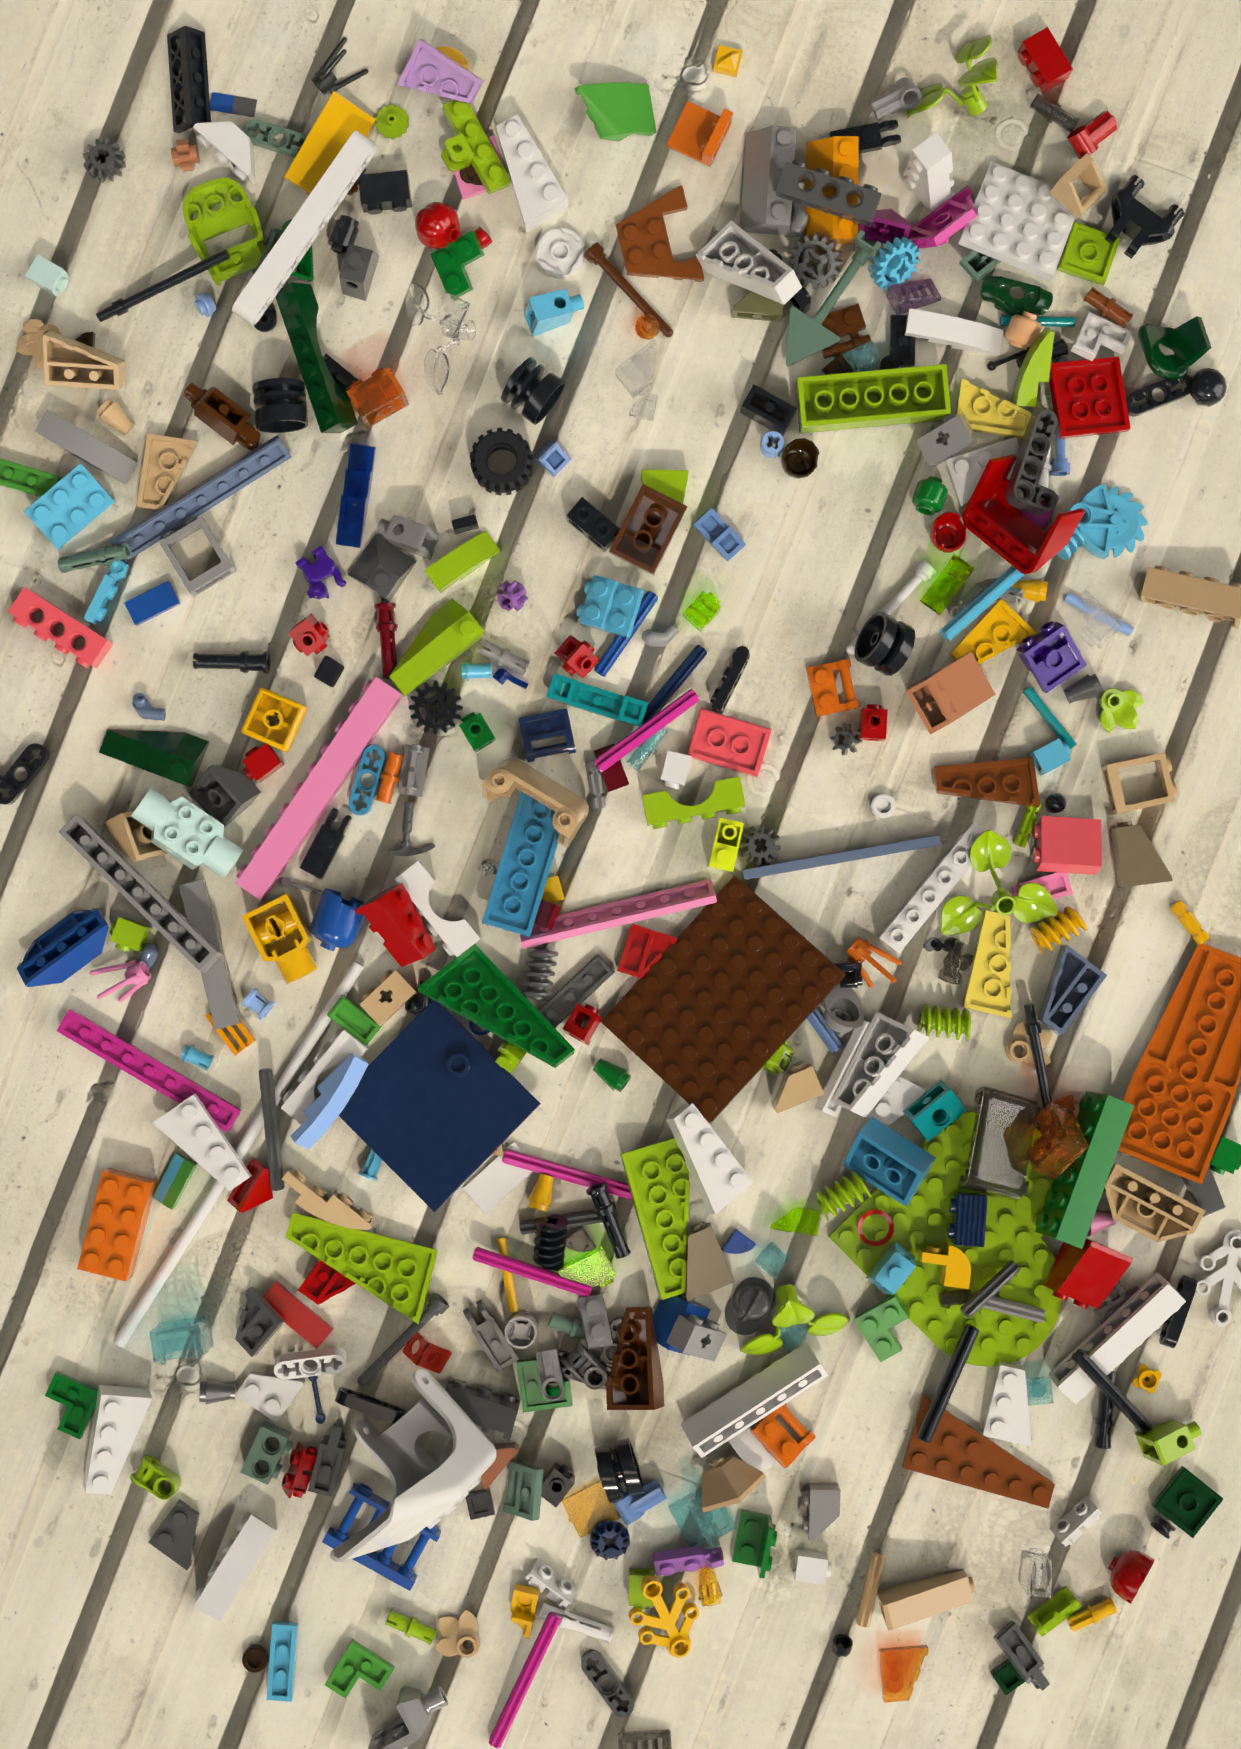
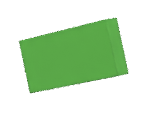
(354, 1020)

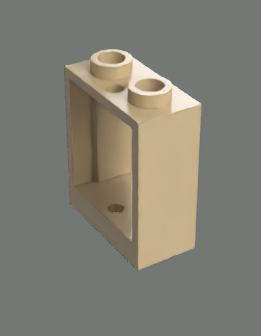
(1114, 788)

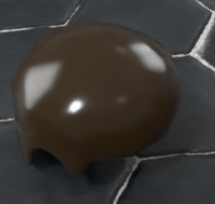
(800, 458)

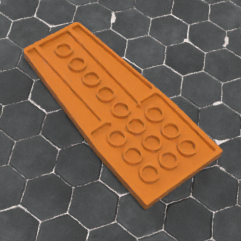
(1189, 1070)

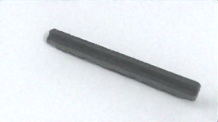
(271, 1129)

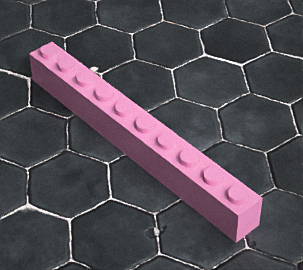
(318, 789)

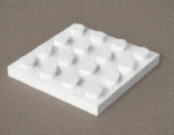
(1018, 222)

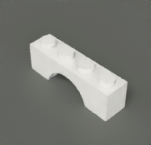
(457, 935)
(306, 1093)

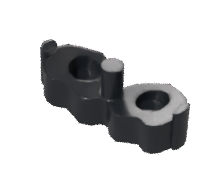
(935, 944)

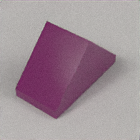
(886, 227)

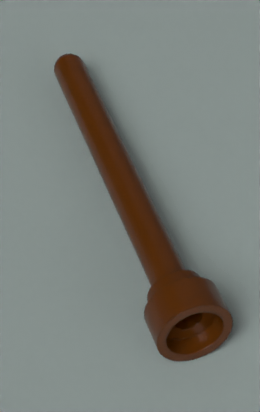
(596, 255)

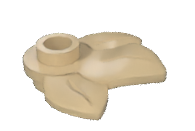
(32, 342)
(1022, 1039)
(455, 1632)

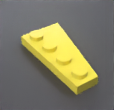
(989, 975)

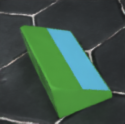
(175, 1180)

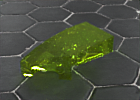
(800, 1221)

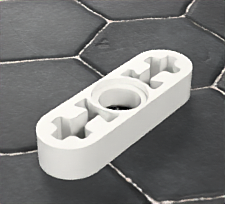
(304, 1371)

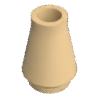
(113, 415)

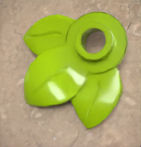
(1123, 710)

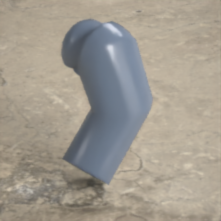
(146, 710)
(148, 955)

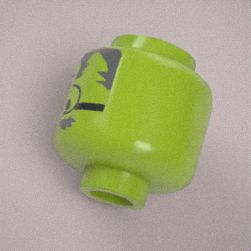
(780, 1060)

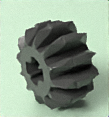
(95, 162)
(768, 845)

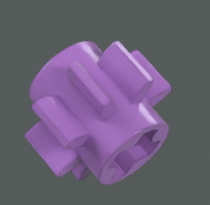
(511, 595)

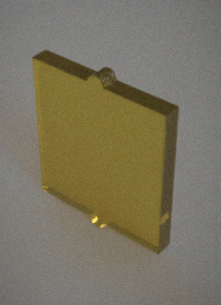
(589, 1508)

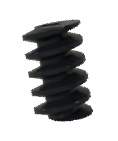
(550, 1242)

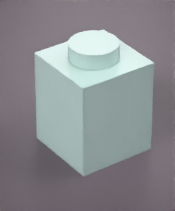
(47, 275)

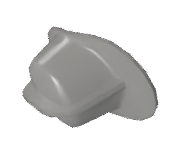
(843, 1011)

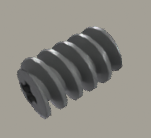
(539, 973)

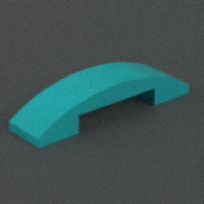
(597, 700)

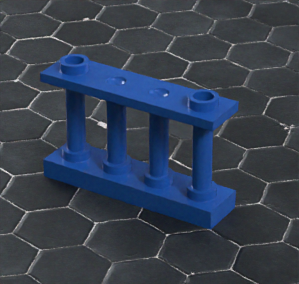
(382, 1561)

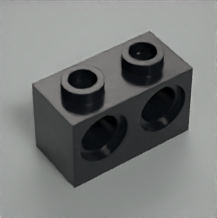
(593, 524)

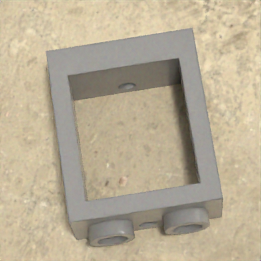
(207, 578)

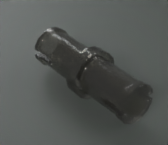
(1054, 113)

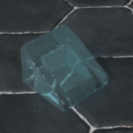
(772, 1259)
(793, 1336)

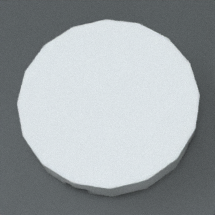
(560, 252)

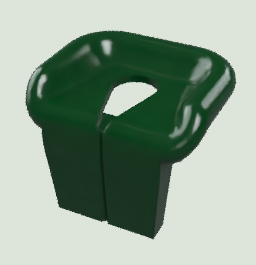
(1187, 342)

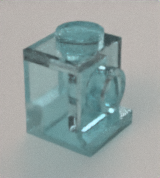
(864, 358)

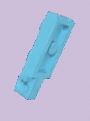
(106, 591)

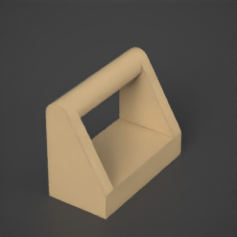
(1065, 192)

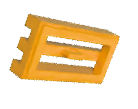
(242, 1045)

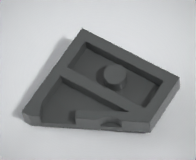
(258, 1322)

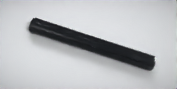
(948, 1383)
(1111, 1391)

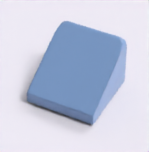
(552, 457)

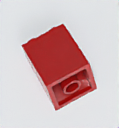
(1086, 1273)

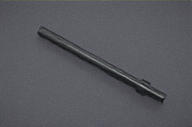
(121, 306)
(1033, 1029)

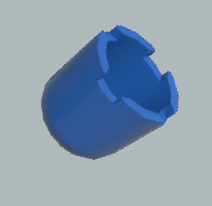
(336, 920)

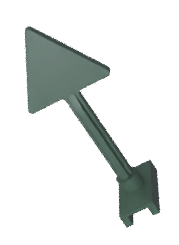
(807, 334)

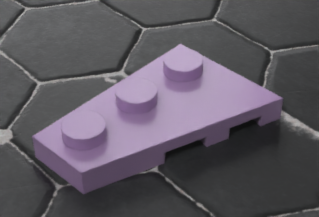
(439, 74)

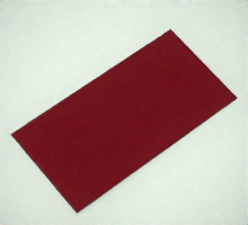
(615, 774)

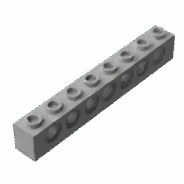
(140, 893)

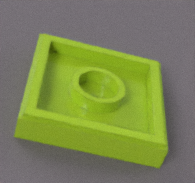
(1088, 254)

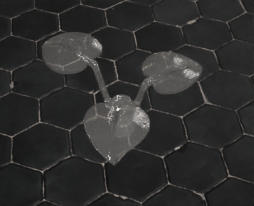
(451, 315)

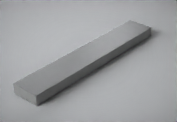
(216, 979)

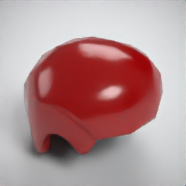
(948, 532)

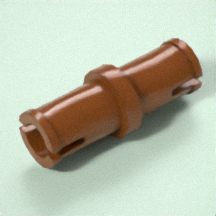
(1108, 307)

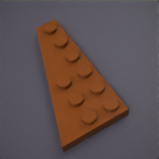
(973, 1460)

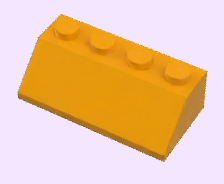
(839, 158)

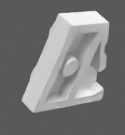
(896, 1100)

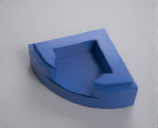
(738, 1243)

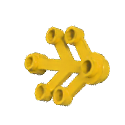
(667, 1618)

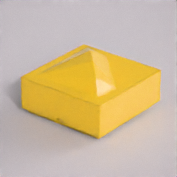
(727, 60)

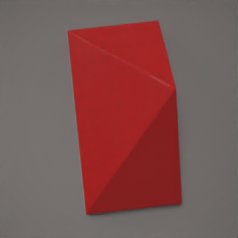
(253, 1190)

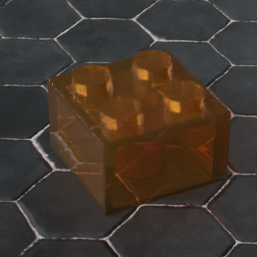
(377, 397)

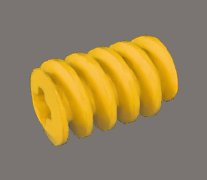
(1056, 929)

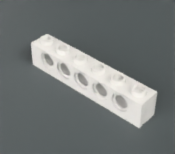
(930, 891)

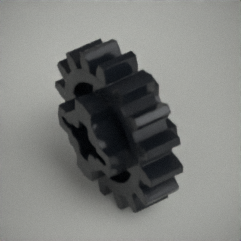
(440, 696)

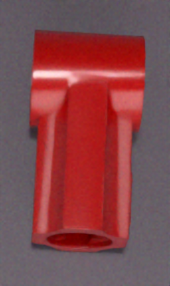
(1087, 137)

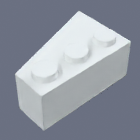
(929, 172)

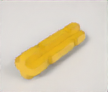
(1189, 922)

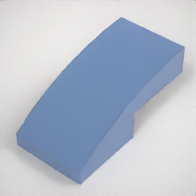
(718, 534)

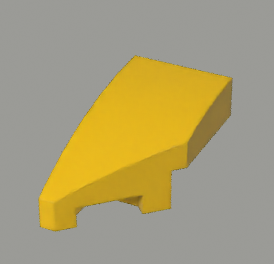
(524, 1607)

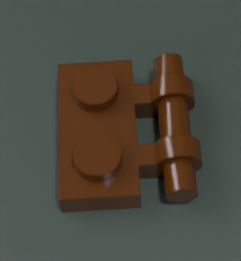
(843, 323)

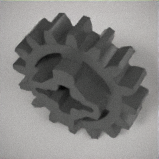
(812, 252)

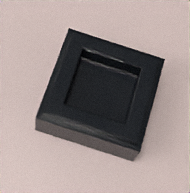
(465, 524)
(480, 1504)

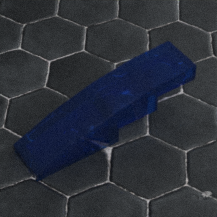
(355, 495)

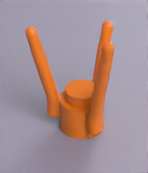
(860, 951)

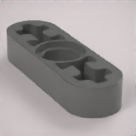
(624, 1693)

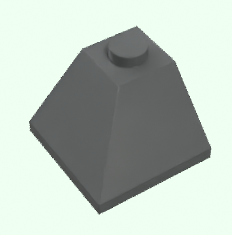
(382, 568)
(224, 793)

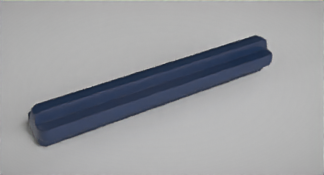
(675, 682)

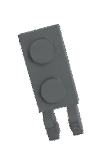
(491, 1338)

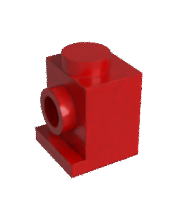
(574, 1023)

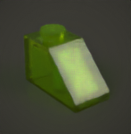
(947, 584)
(590, 1269)

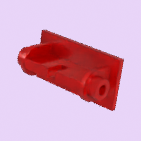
(295, 1480)

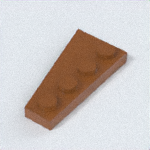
(996, 781)

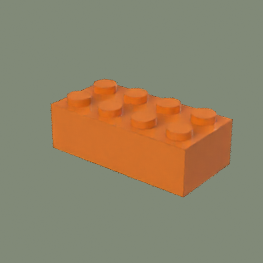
(117, 1224)

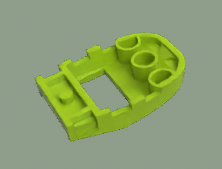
(217, 209)

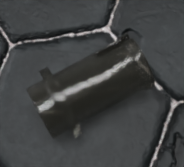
(954, 1297)

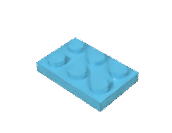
(69, 506)

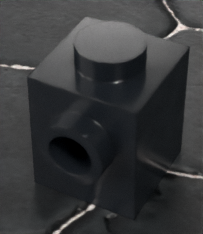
(557, 1483)

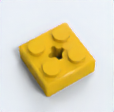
(269, 704)

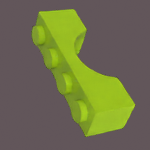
(661, 808)

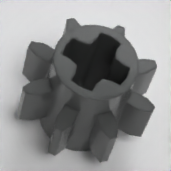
(839, 738)

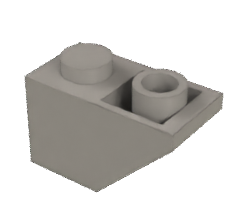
(822, 1508)

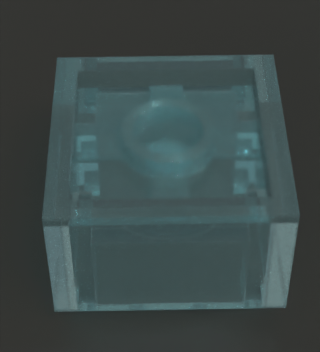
(181, 1339)

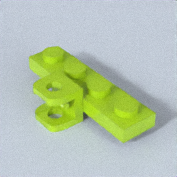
(472, 147)

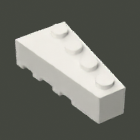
(877, 1063)

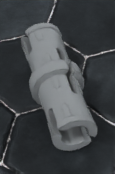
(504, 657)

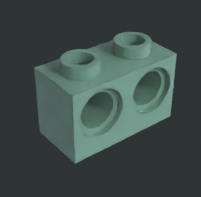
(263, 1451)

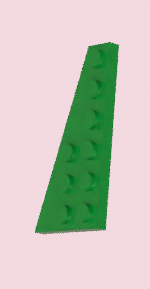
(489, 999)

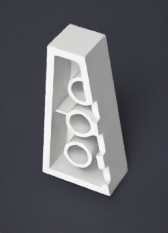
(532, 180)
(748, 264)
(712, 1165)
(113, 1431)
(235, 1567)

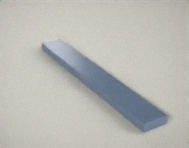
(204, 496)
(841, 857)

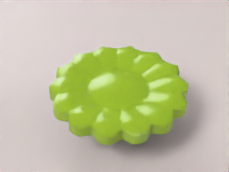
(392, 122)

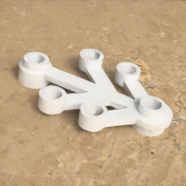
(1228, 1272)

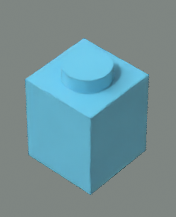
(1051, 756)

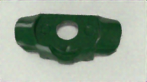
(997, 291)

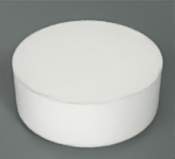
(883, 805)

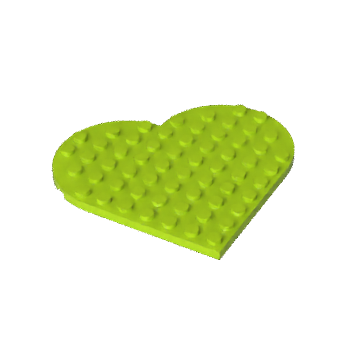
(1008, 1238)

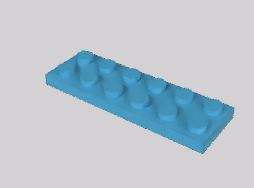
(523, 869)

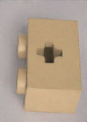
(383, 1011)

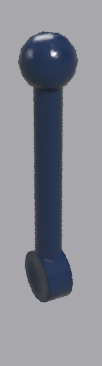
(320, 1418)

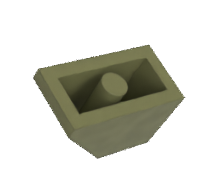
(758, 308)

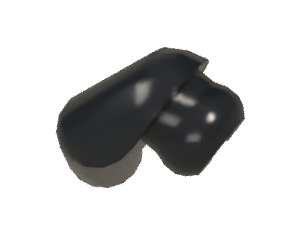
(417, 1003)

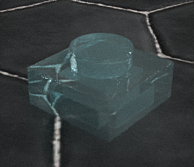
(1039, 1390)

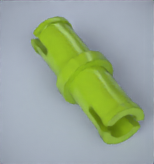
(410, 1627)

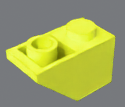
(726, 845)

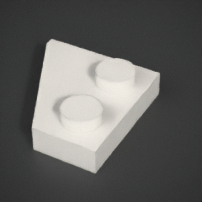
(269, 1393)

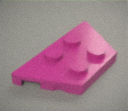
(944, 220)

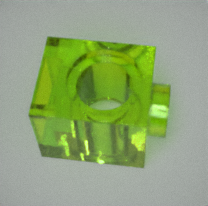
(702, 610)

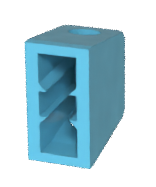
(551, 310)
(892, 1268)

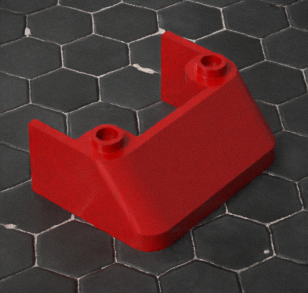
(1007, 529)

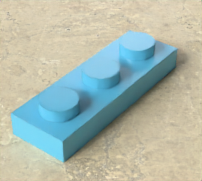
(282, 1661)

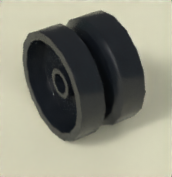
(884, 643)
(619, 1470)

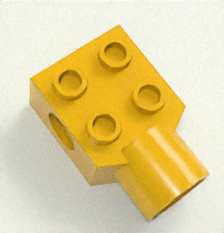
(282, 937)

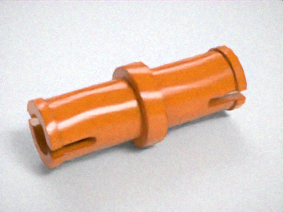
(389, 777)

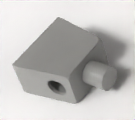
(409, 536)

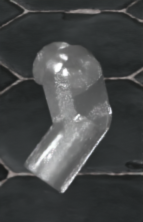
(489, 866)

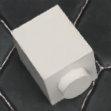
(675, 770)
(811, 1567)

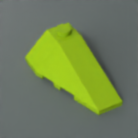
(441, 640)

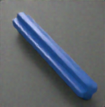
(620, 642)

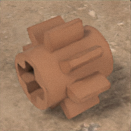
(185, 155)

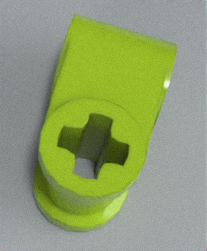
(154, 1476)

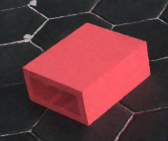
(1068, 845)

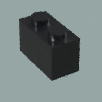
(385, 192)
(768, 410)

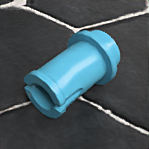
(476, 670)
(196, 1057)

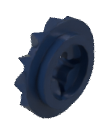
(609, 1529)

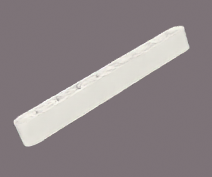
(304, 228)

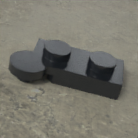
(900, 346)

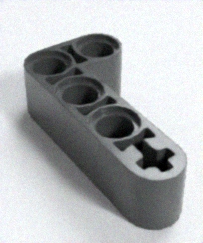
(1035, 461)

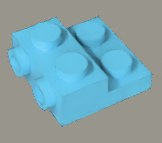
(610, 606)

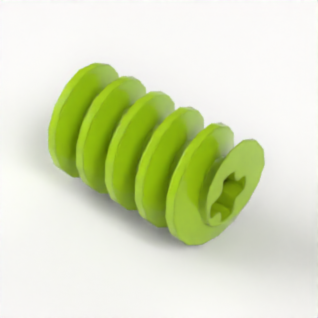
(944, 1021)
(842, 1194)

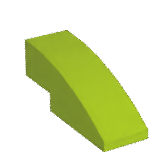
(1034, 369)
(462, 561)

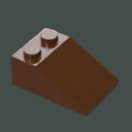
(648, 529)

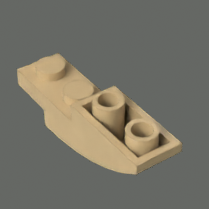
(335, 1210)

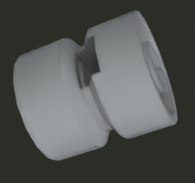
(521, 1329)

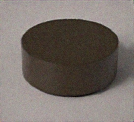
(255, 1658)

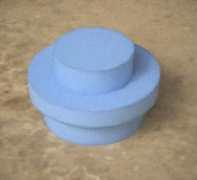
(205, 304)

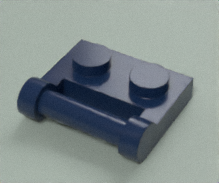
(543, 727)

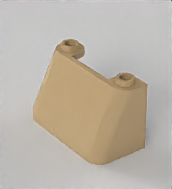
(568, 807)

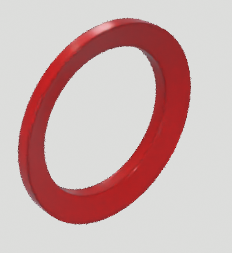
(884, 1240)

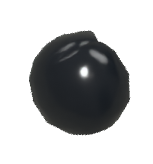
(1207, 387)

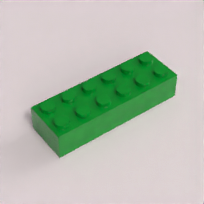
(1078, 1190)

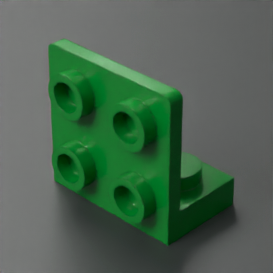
(753, 1541)

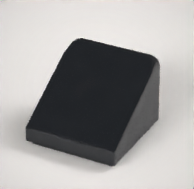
(329, 671)

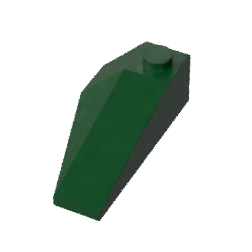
(162, 753)

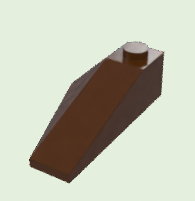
(636, 1366)

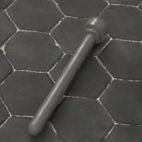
(436, 1306)

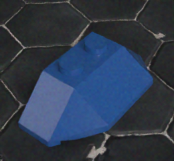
(64, 948)

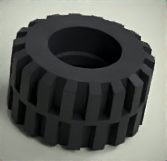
(501, 441)

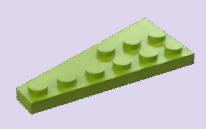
(661, 1202)
(381, 1265)

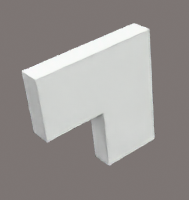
(1097, 332)

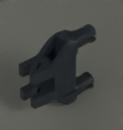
(1138, 220)

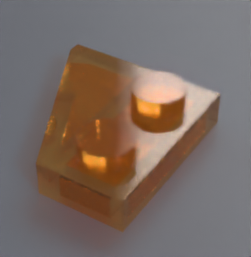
(900, 1670)

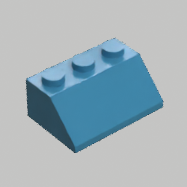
(889, 1161)

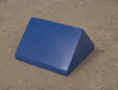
(667, 1314)

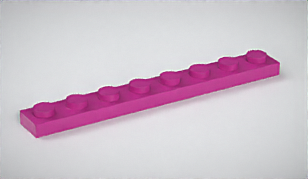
(145, 1067)

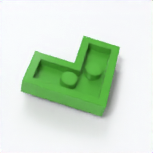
(877, 1324)
(357, 1663)

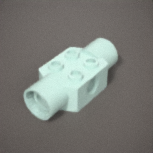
(187, 833)

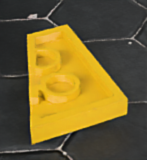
(993, 634)

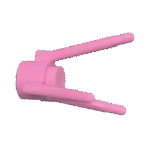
(137, 974)

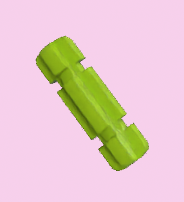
(1026, 826)

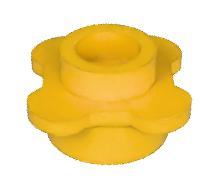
(1152, 1383)

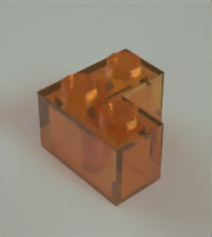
(1060, 1141)

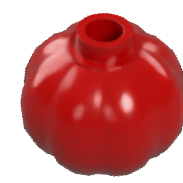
(437, 225)

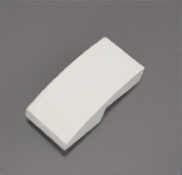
(751, 1450)

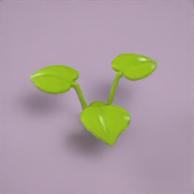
(982, 72)
(1030, 905)
(789, 1313)

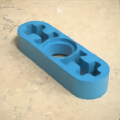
(361, 771)

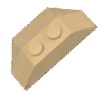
(1149, 1207)

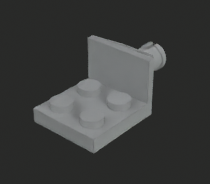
(416, 1714)

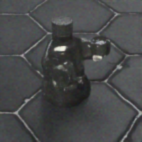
(953, 963)

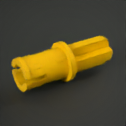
(1092, 1614)

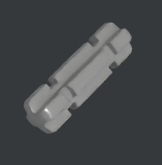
(595, 785)

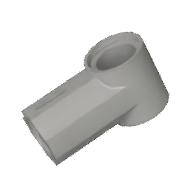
(894, 98)
(549, 1371)

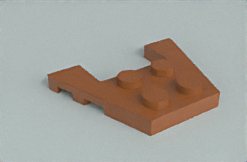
(647, 245)

